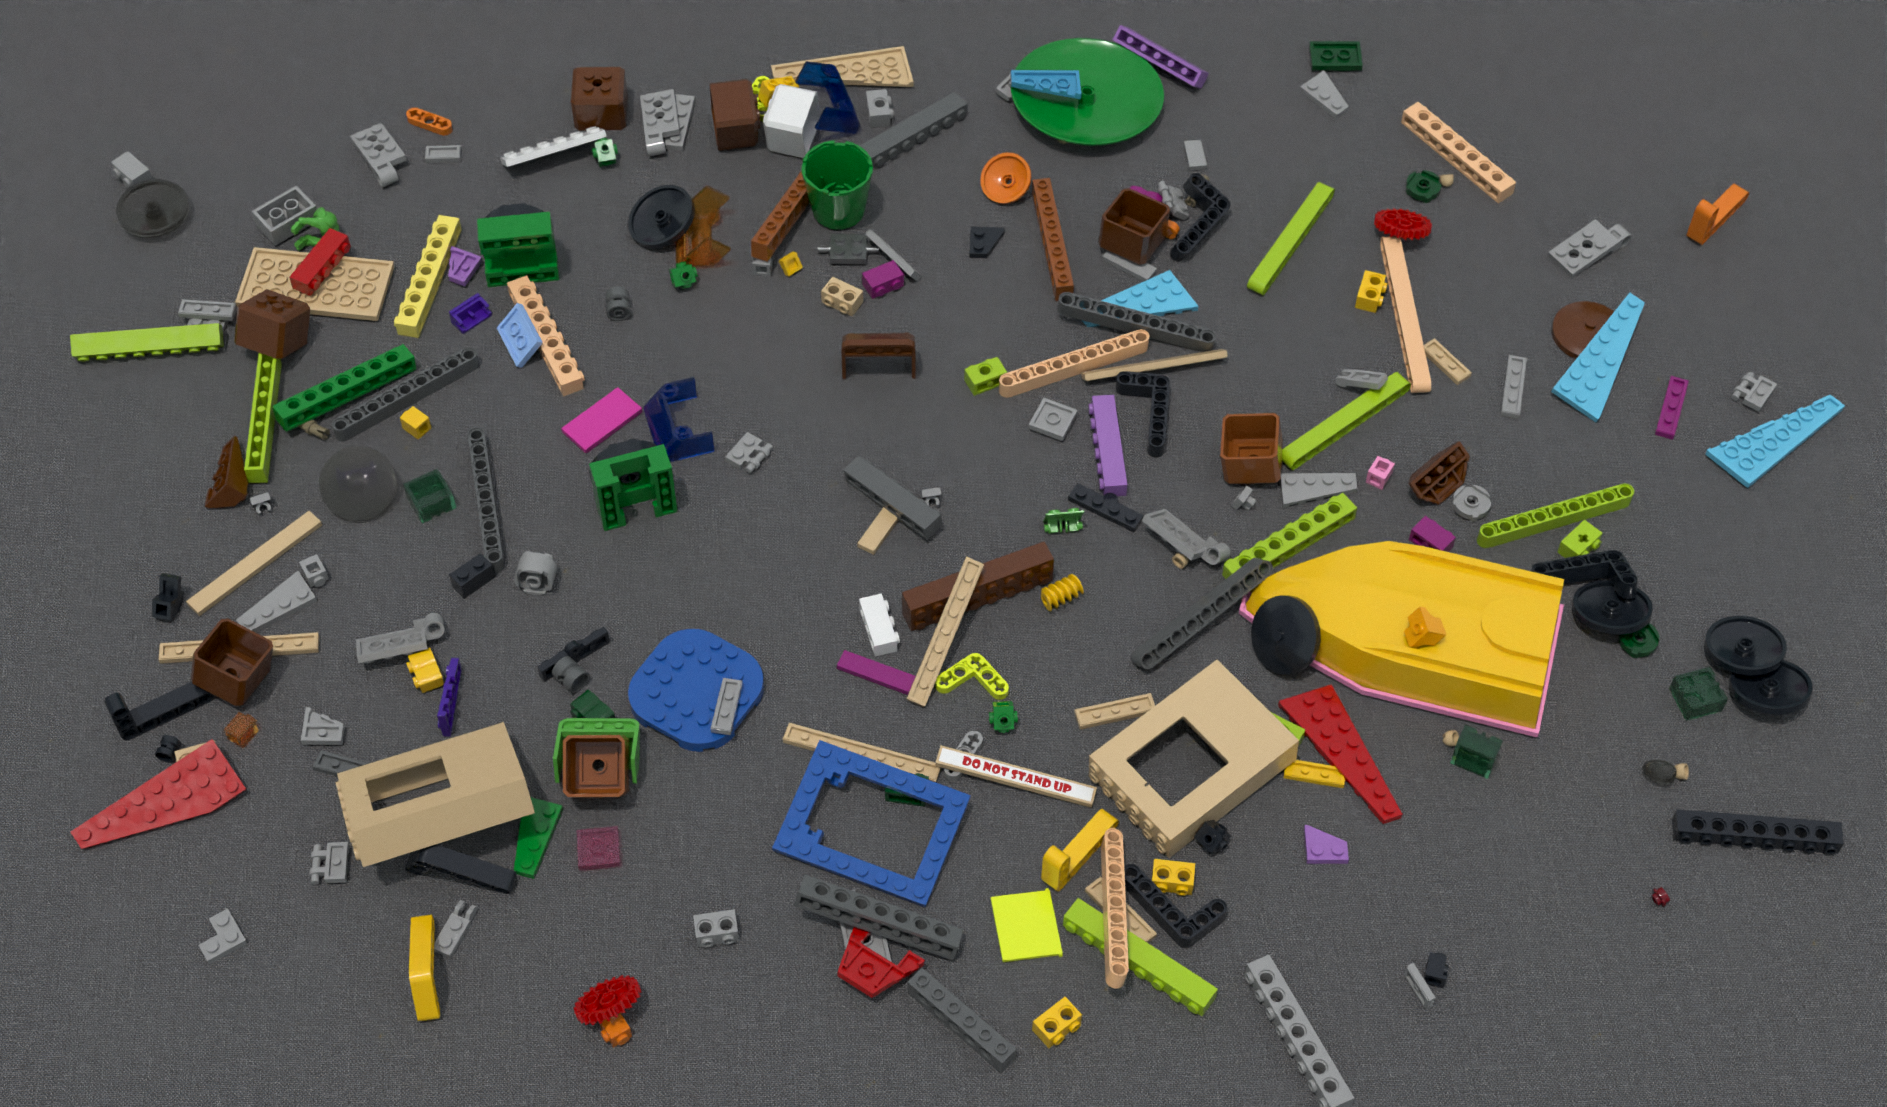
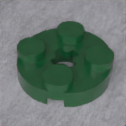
(1421, 193)
(1640, 648)

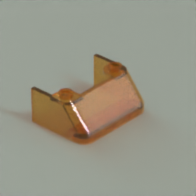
(696, 244)

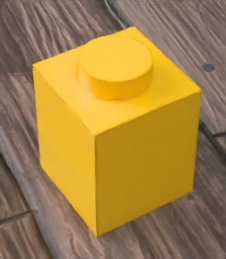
(415, 422)

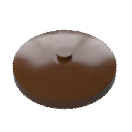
(1577, 325)

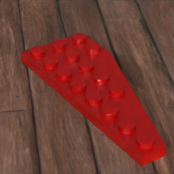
(179, 793)

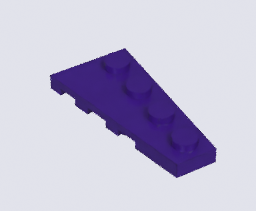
(449, 697)

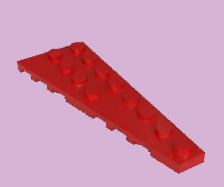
(1341, 746)

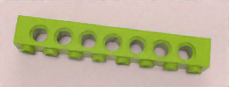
(1297, 535)

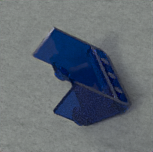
(843, 115)
(679, 440)

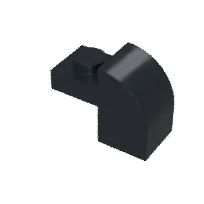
(170, 597)

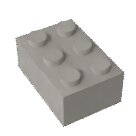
(281, 213)

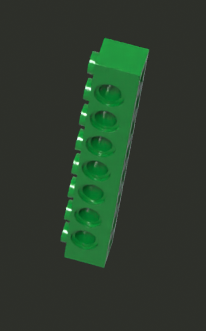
(344, 387)

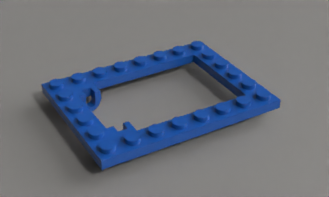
(803, 844)

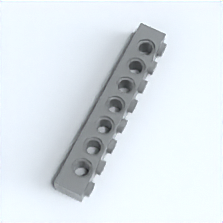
(1267, 970)

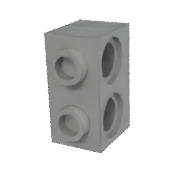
(715, 923)

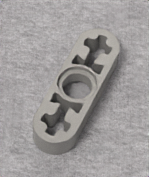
(964, 746)

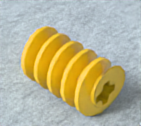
(1059, 590)

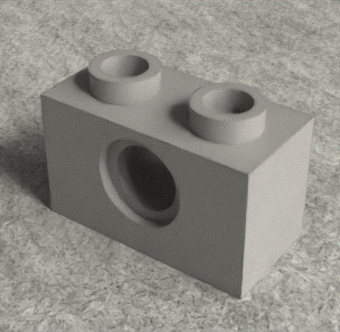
(878, 108)

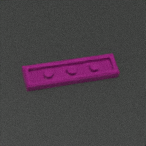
(1671, 407)
(875, 672)

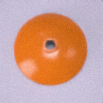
(998, 172)

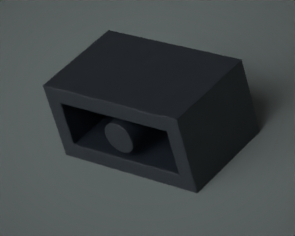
(472, 575)

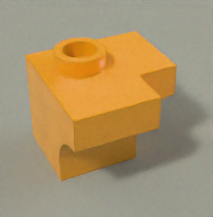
(1423, 629)

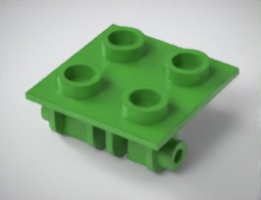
(1055, 516)

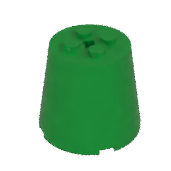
(837, 182)

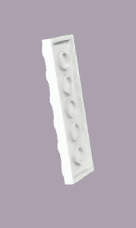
(545, 148)

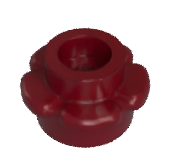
(1660, 896)

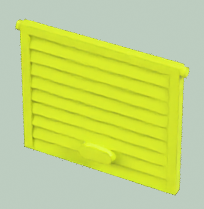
(1026, 926)

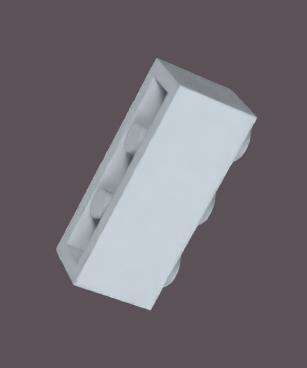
(879, 624)

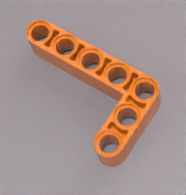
(1710, 217)

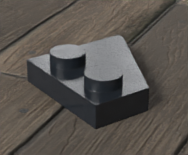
(984, 240)

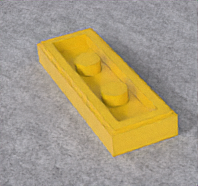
(1314, 773)

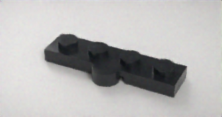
(1106, 507)
(576, 650)

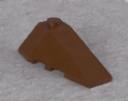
(230, 478)

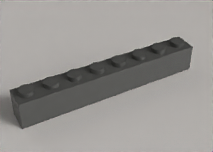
(915, 129)

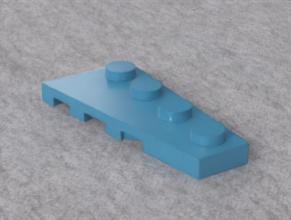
(1054, 82)

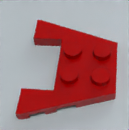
(871, 971)

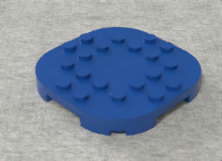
(682, 683)

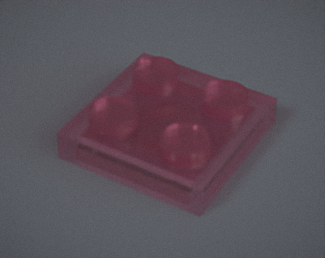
(598, 848)

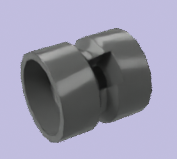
(617, 303)
(570, 674)

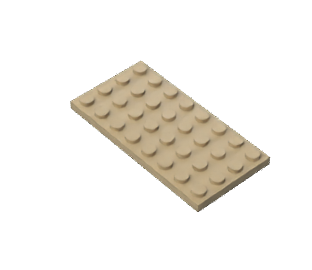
(350, 291)

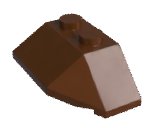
(1441, 474)

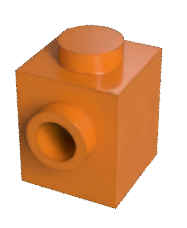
(615, 1031)

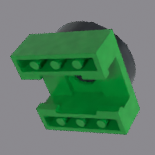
(517, 244)
(631, 475)

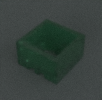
(429, 495)
(1698, 693)
(1476, 752)

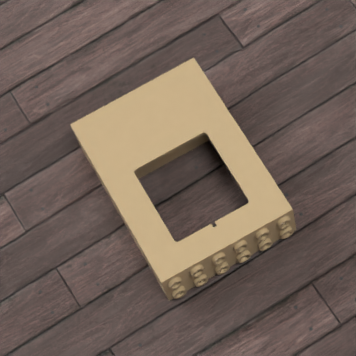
(1230, 722)
(483, 793)

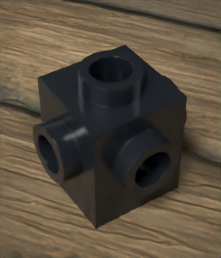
(1213, 836)

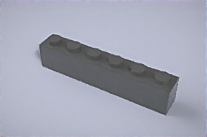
(893, 497)

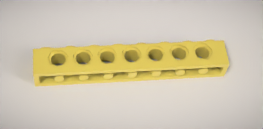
(427, 276)

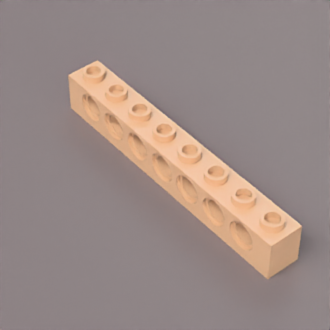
(1458, 152)
(552, 350)

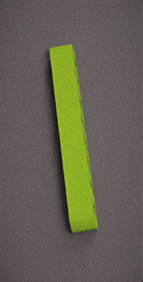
(1290, 238)
(1344, 421)
(1555, 515)

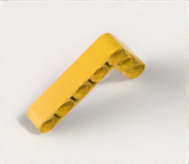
(1061, 866)
(422, 968)

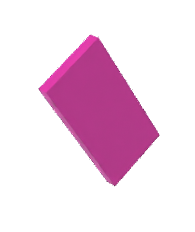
(601, 420)

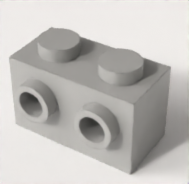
(130, 170)

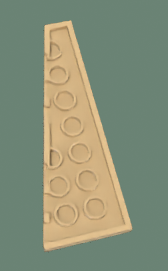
(867, 68)

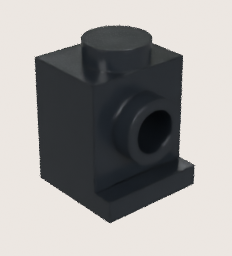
(1436, 970)

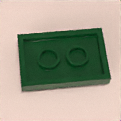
(1335, 55)

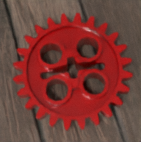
(1402, 224)
(607, 1000)

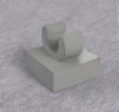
(931, 494)
(1244, 499)
(260, 500)

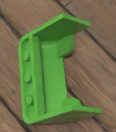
(598, 726)

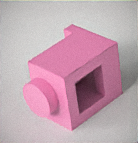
(1380, 472)

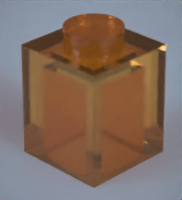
(241, 729)

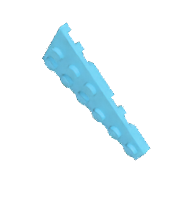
(1154, 296)

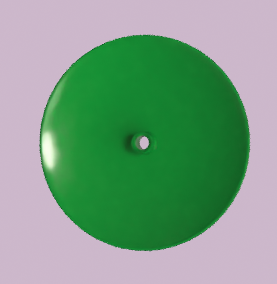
(1117, 92)

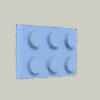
(519, 335)

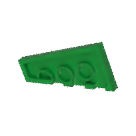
(535, 836)

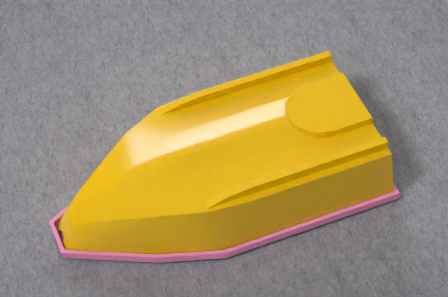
(1494, 616)

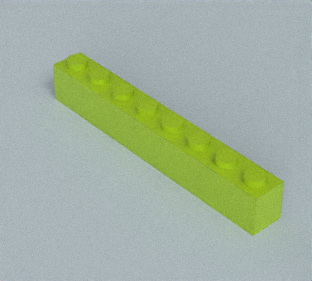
(144, 341)
(262, 419)
(1144, 960)

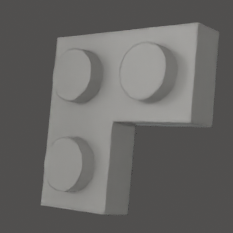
(227, 939)

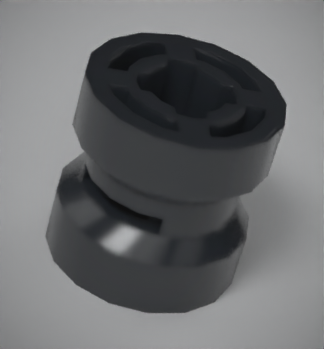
(166, 750)

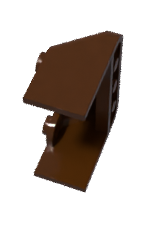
(878, 346)

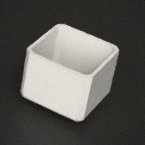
(791, 120)

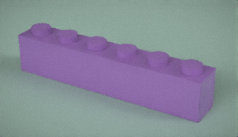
(1160, 56)
(1108, 444)

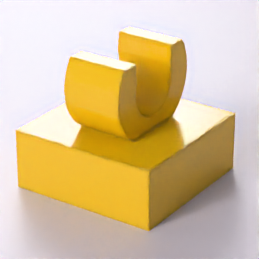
(790, 263)

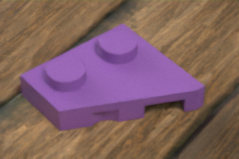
(462, 265)
(1324, 848)

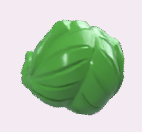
(321, 219)

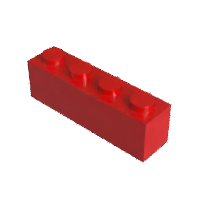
(320, 262)

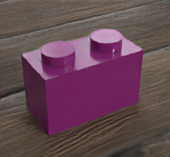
(882, 279)
(1431, 535)

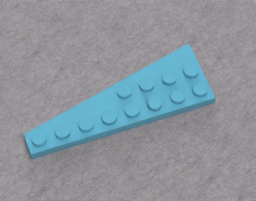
(1594, 371)
(1762, 448)

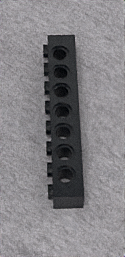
(1766, 826)

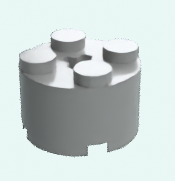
(535, 573)

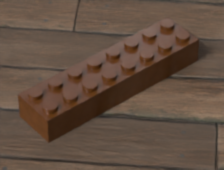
(997, 580)

